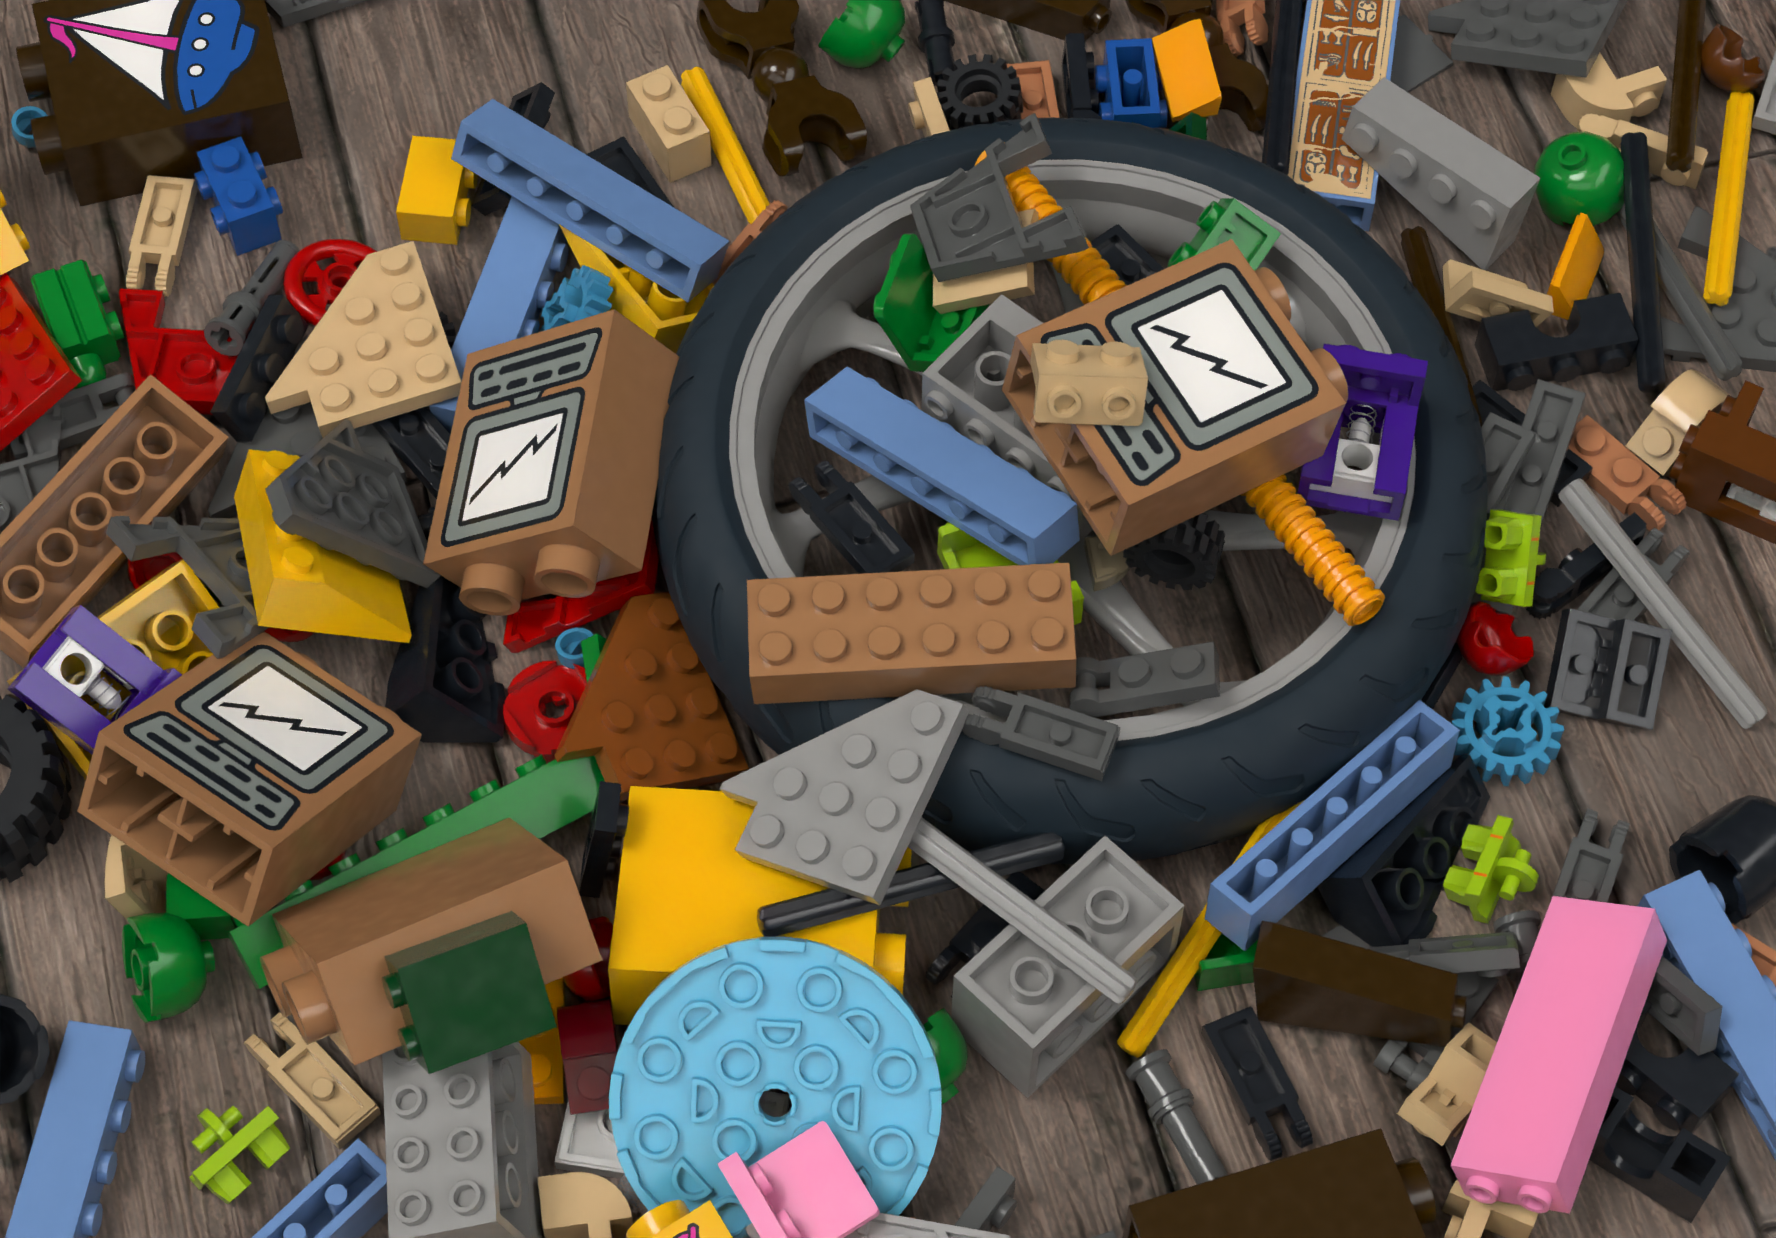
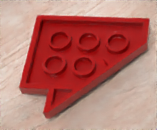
(31, 364)

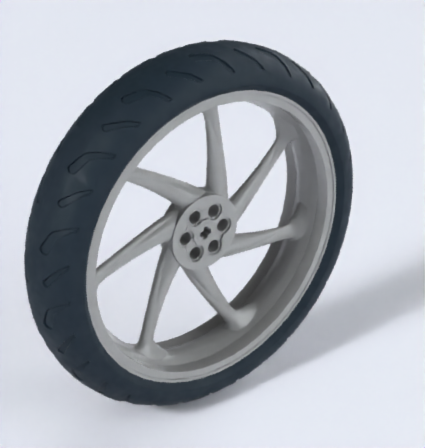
(1176, 773)

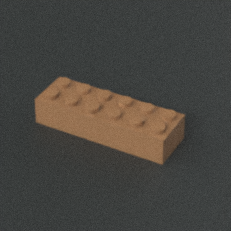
(59, 544)
(911, 633)

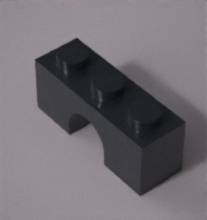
(1519, 354)
(1676, 1088)
(1666, 1168)

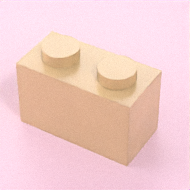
(669, 123)

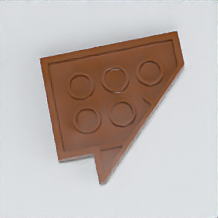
(652, 707)

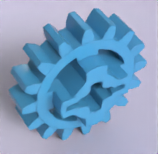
(578, 298)
(1509, 750)

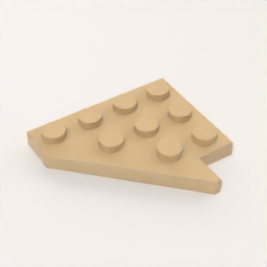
(373, 349)

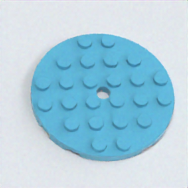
(762, 1021)

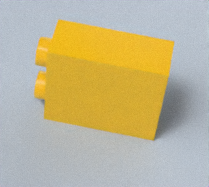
(693, 892)

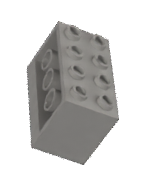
(967, 392)
(1034, 1011)
(461, 1147)

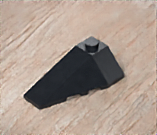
(445, 672)
(1397, 875)

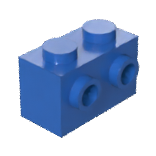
(1130, 84)
(239, 196)

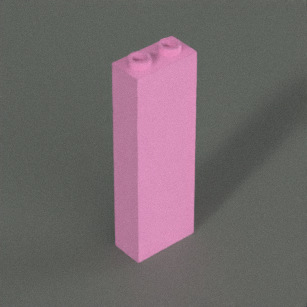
(1559, 1055)

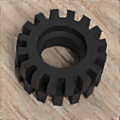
(977, 78)
(1180, 554)

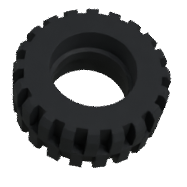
(35, 790)

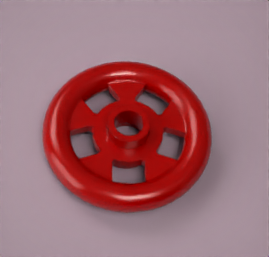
(304, 268)

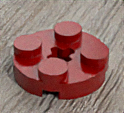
(526, 707)

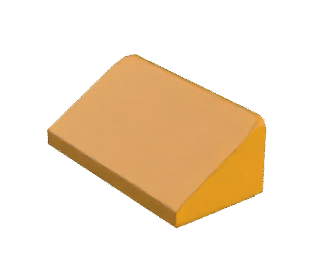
(1187, 71)
(1576, 267)

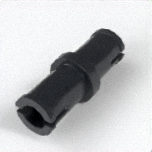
(935, 37)

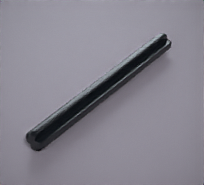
(1282, 85)
(1643, 263)
(906, 885)

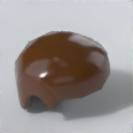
(1724, 63)

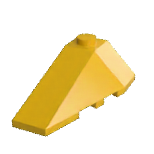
(639, 298)

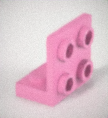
(802, 1189)

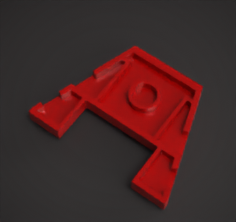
(173, 356)
(550, 617)

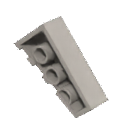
(1442, 170)

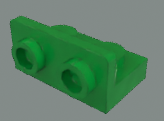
(1229, 221)

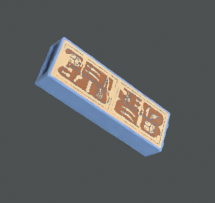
(1340, 59)

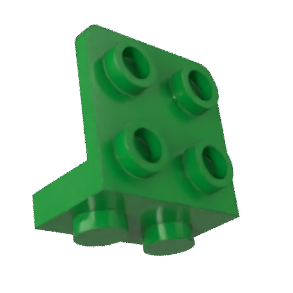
(907, 309)

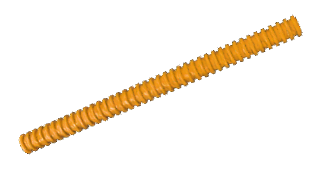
(1274, 500)

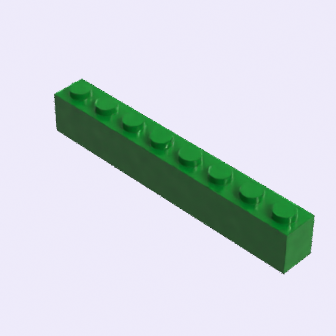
(539, 801)

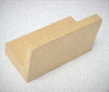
(1484, 294)

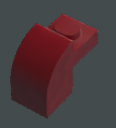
(587, 1053)

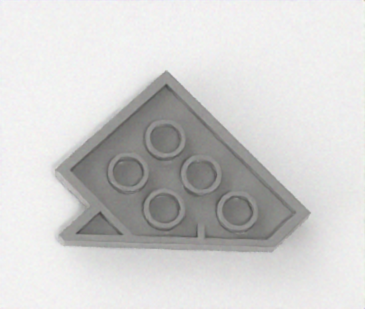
(851, 796)

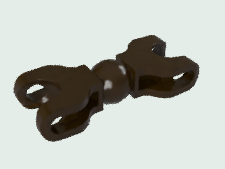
(1240, 82)
(797, 103)

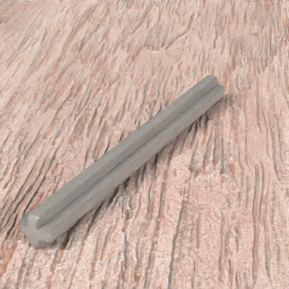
(1663, 603)
(1022, 912)

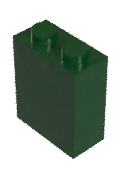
(468, 992)

